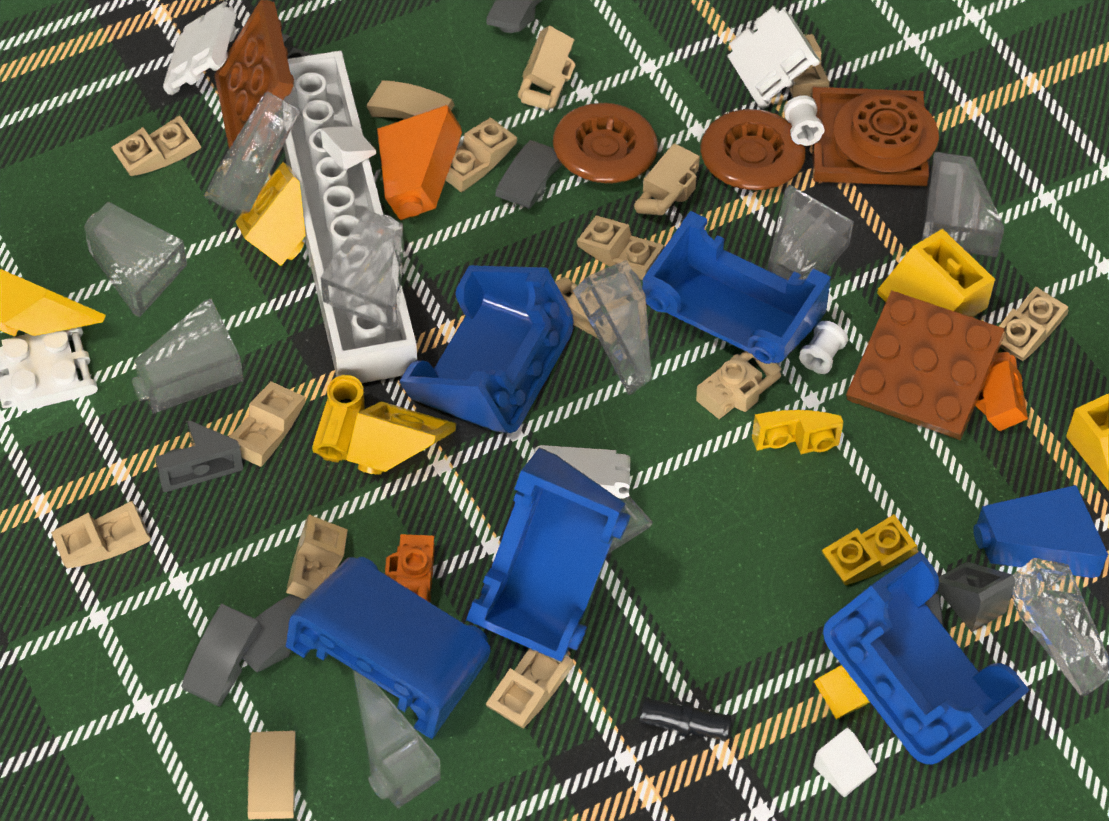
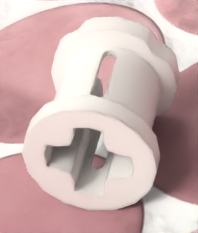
(801, 114)
(823, 347)

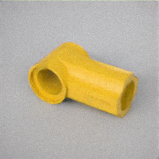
(339, 418)

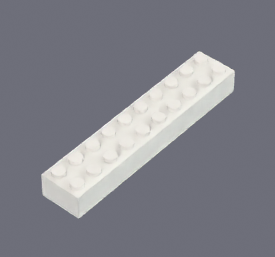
(332, 208)

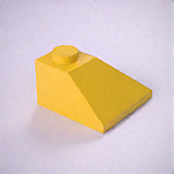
(276, 217)
(39, 310)
(391, 434)

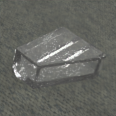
(961, 205)
(807, 236)
(134, 255)
(368, 271)
(188, 361)

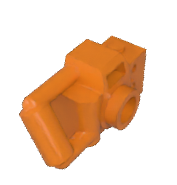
(1003, 393)
(413, 564)

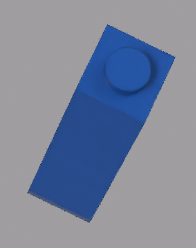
(1043, 527)

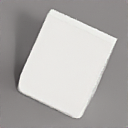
(346, 146)
(844, 762)

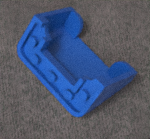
(733, 296)
(500, 350)
(549, 557)
(391, 640)
(915, 667)

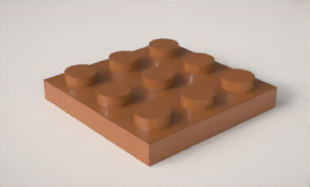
(253, 67)
(832, 164)
(925, 364)

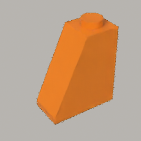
(417, 160)

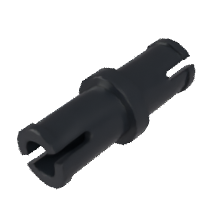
(685, 719)

